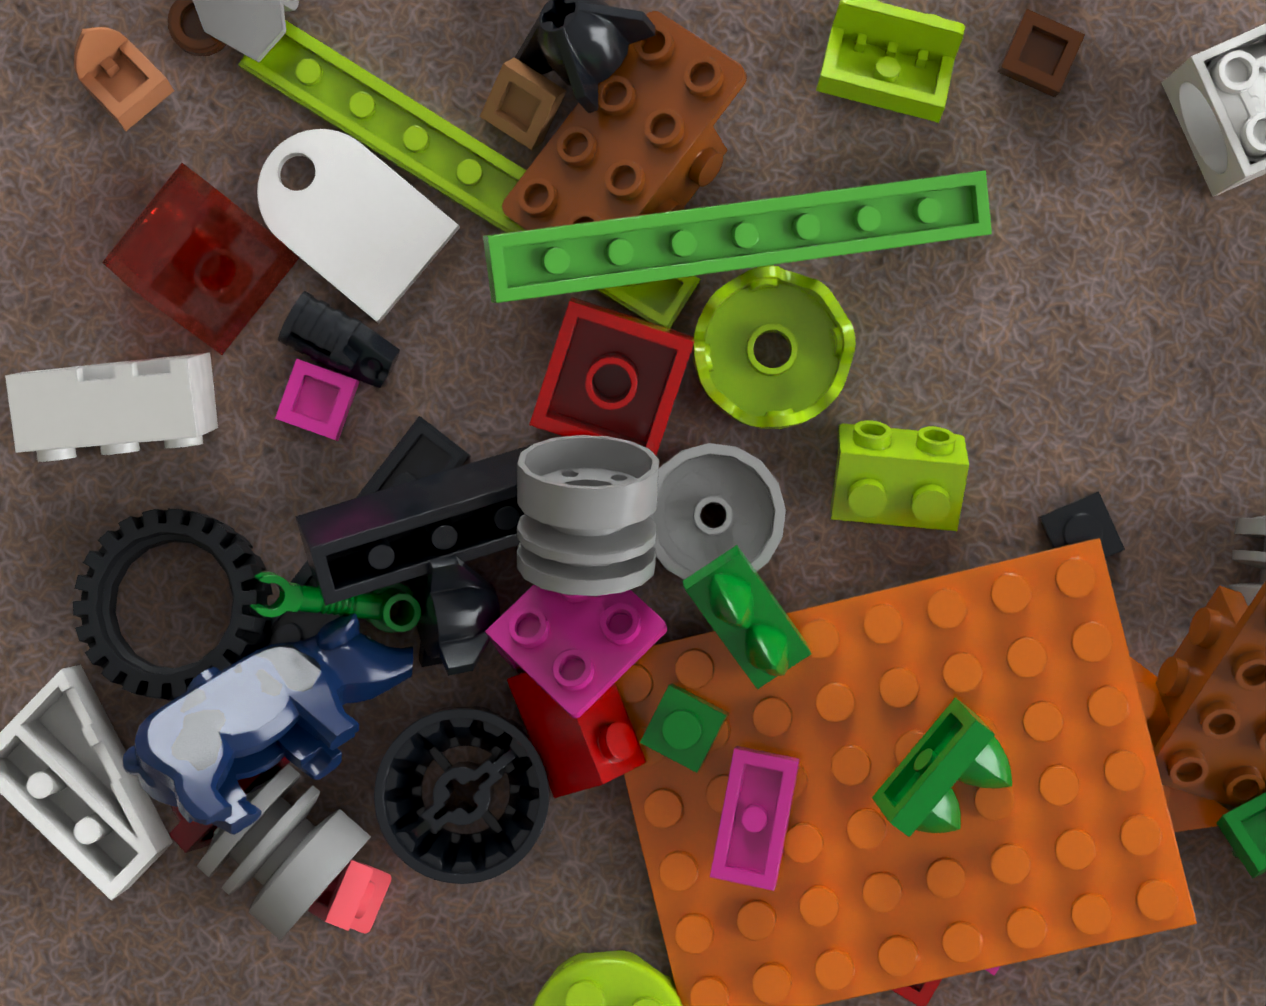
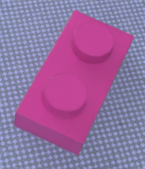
(755, 818)

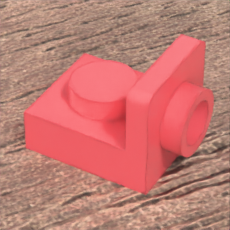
(353, 897)

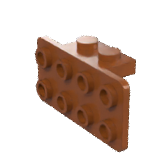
(643, 144)
(1217, 702)

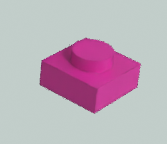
(317, 399)

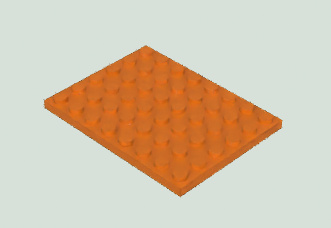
(858, 907)

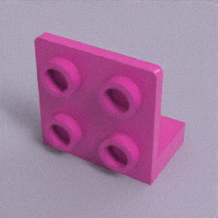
(575, 642)

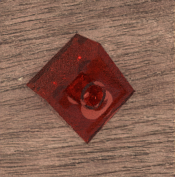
(200, 259)

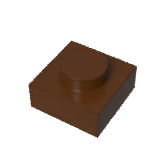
(1041, 53)

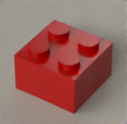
(611, 376)

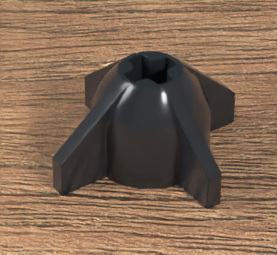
(583, 43)
(454, 614)

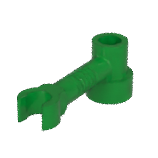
(372, 606)

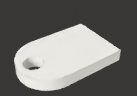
(354, 220)

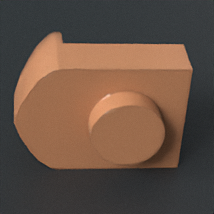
(118, 75)

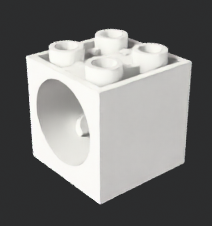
(1223, 109)

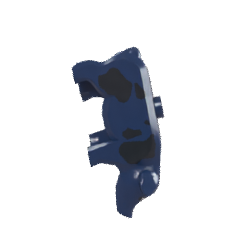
(255, 714)

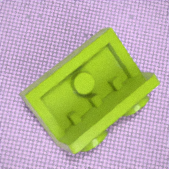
(890, 58)
(899, 476)

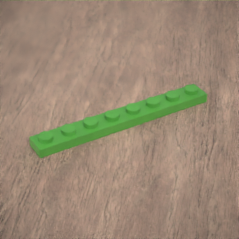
(735, 236)

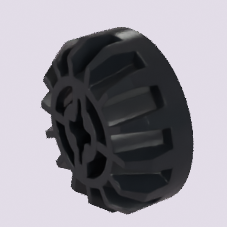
(418, 832)

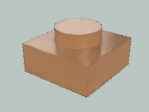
(522, 103)

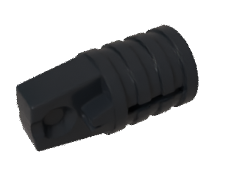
(338, 341)

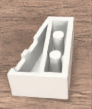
(112, 406)
(70, 783)

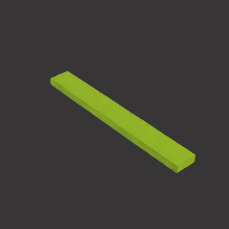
(425, 147)

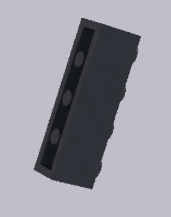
(403, 527)

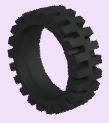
(109, 566)

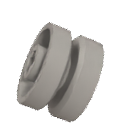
(724, 478)

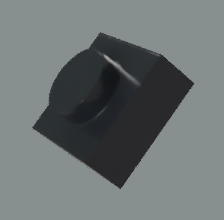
(1081, 522)

